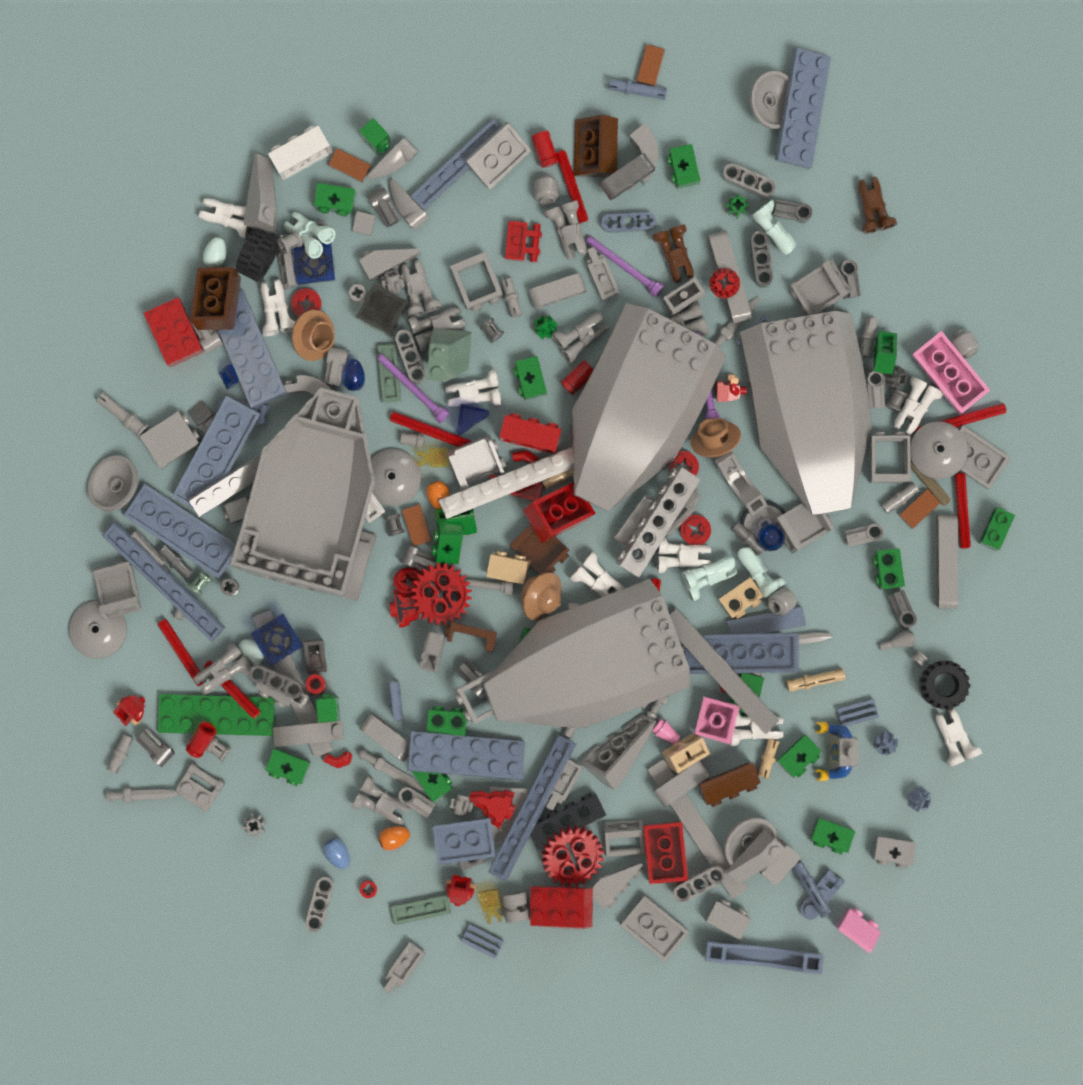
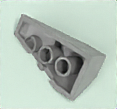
(261, 202)
(615, 757)

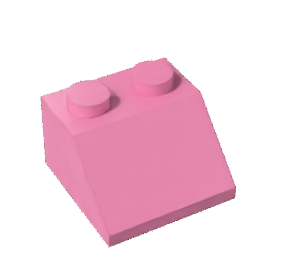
(717, 720)
(858, 929)

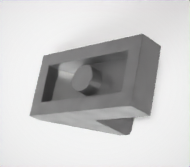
(202, 416)
(315, 655)

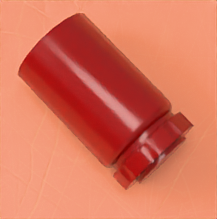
(544, 149)
(577, 377)
(316, 684)
(201, 739)

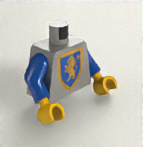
(841, 751)

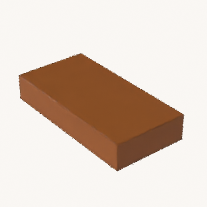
(650, 65)
(349, 165)
(919, 509)
(416, 525)

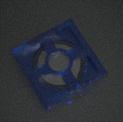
(314, 270)
(278, 639)

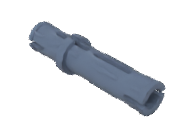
(637, 88)
(808, 883)

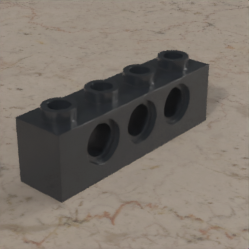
(595, 812)

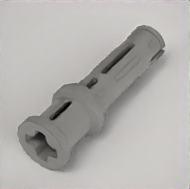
(129, 420)

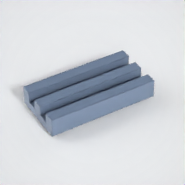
(873, 708)
(486, 934)

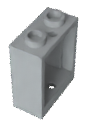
(469, 264)
(890, 478)
(461, 699)

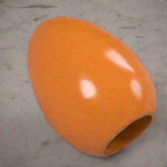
(436, 492)
(393, 837)

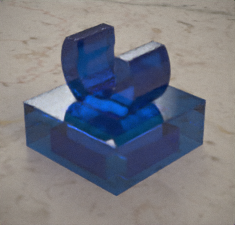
(229, 377)

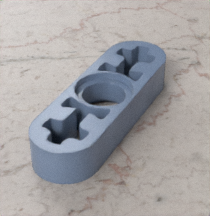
(642, 215)

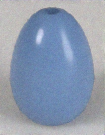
(336, 853)

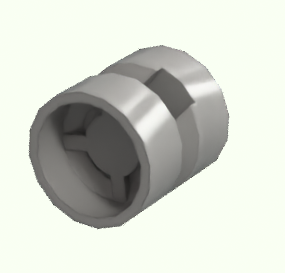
(515, 907)

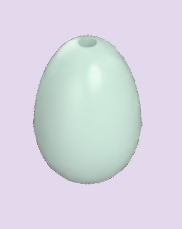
(215, 253)
(252, 652)

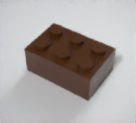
(215, 298)

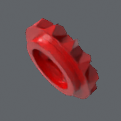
(716, 287)
(301, 296)
(691, 461)
(705, 529)
(401, 577)

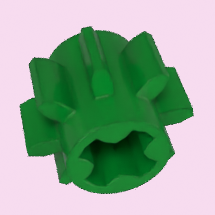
(733, 209)
(545, 326)

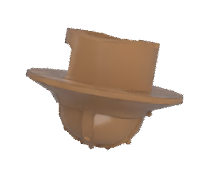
(313, 335)
(715, 437)
(541, 595)

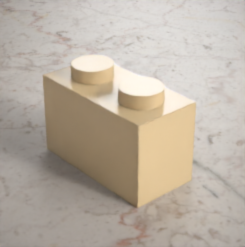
(508, 567)

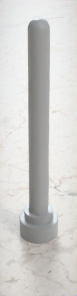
(506, 587)

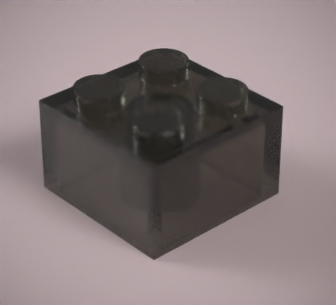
(382, 310)

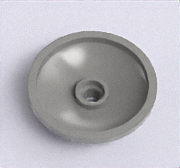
(773, 87)
(934, 463)
(406, 480)
(112, 483)
(103, 643)
(748, 828)

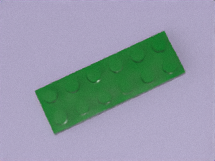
(186, 712)

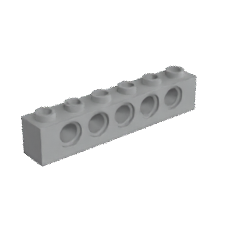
(667, 517)

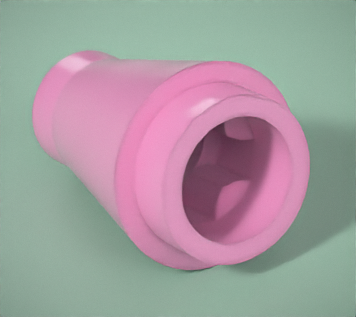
(665, 731)

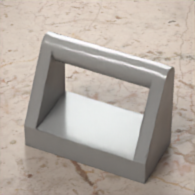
(624, 829)

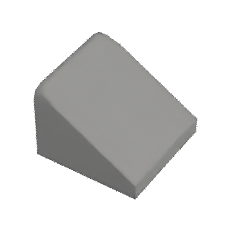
(364, 223)

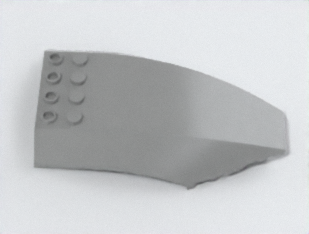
(639, 404)
(811, 404)
(309, 498)
(592, 662)

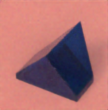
(469, 417)

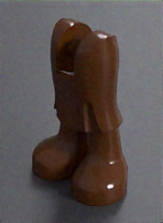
(873, 201)
(678, 256)

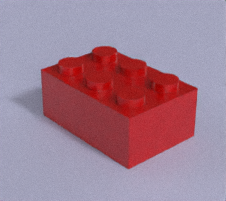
(174, 332)
(530, 433)
(558, 513)
(665, 852)
(561, 906)

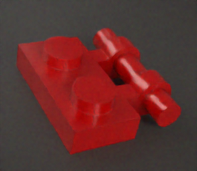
(516, 241)

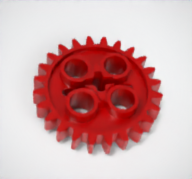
(453, 583)
(555, 863)

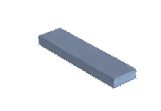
(767, 622)

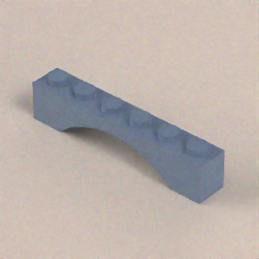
(763, 956)

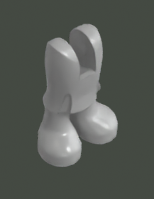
(570, 233)
(416, 285)
(693, 312)
(439, 321)
(583, 333)
(218, 673)
(385, 804)

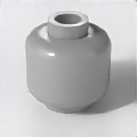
(546, 189)
(965, 343)
(781, 601)

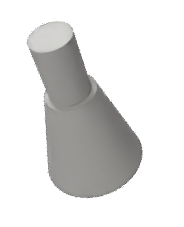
(903, 639)

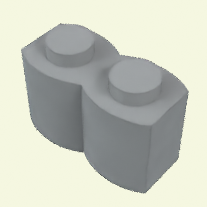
(432, 651)

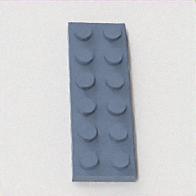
(802, 108)
(252, 357)
(217, 449)
(181, 531)
(753, 653)
(466, 756)

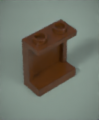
(542, 555)
(489, 635)

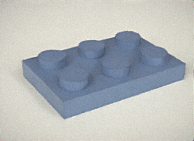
(464, 841)

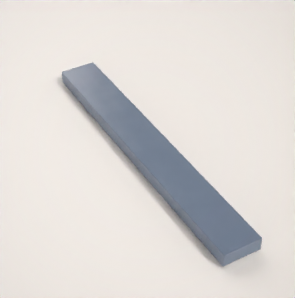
(163, 581)
(532, 808)

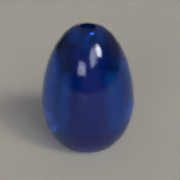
(353, 375)

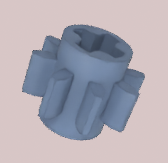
(885, 743)
(919, 799)

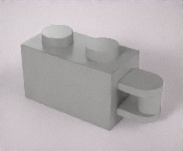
(282, 700)

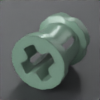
(199, 582)

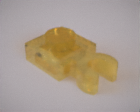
(437, 458)
(491, 902)

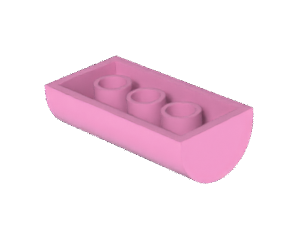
(950, 372)

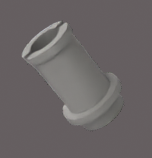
(412, 439)

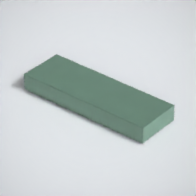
(389, 383)
(420, 909)

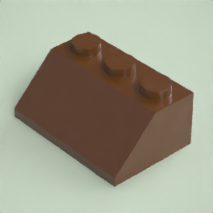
(595, 146)
(729, 784)

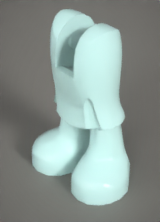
(774, 229)
(306, 231)
(759, 572)
(708, 574)

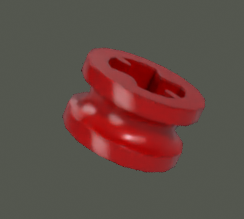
(363, 885)

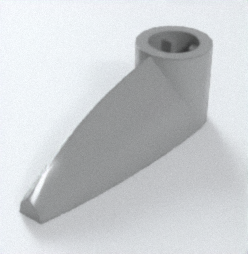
(395, 159)
(407, 207)

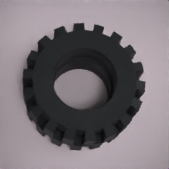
(257, 255)
(961, 684)

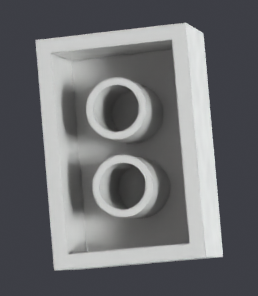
(300, 152)

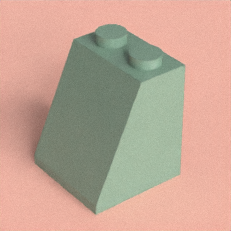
(448, 354)

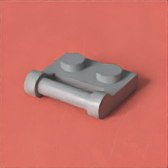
(197, 793)

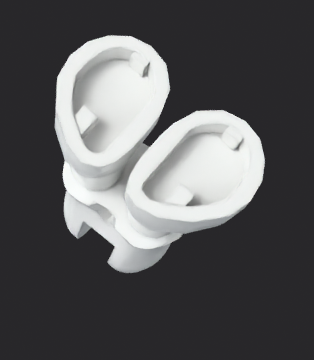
(224, 216)
(272, 305)
(470, 393)
(914, 410)
(686, 556)
(602, 583)
(754, 732)
(953, 733)

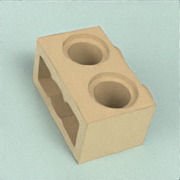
(738, 594)
(685, 752)

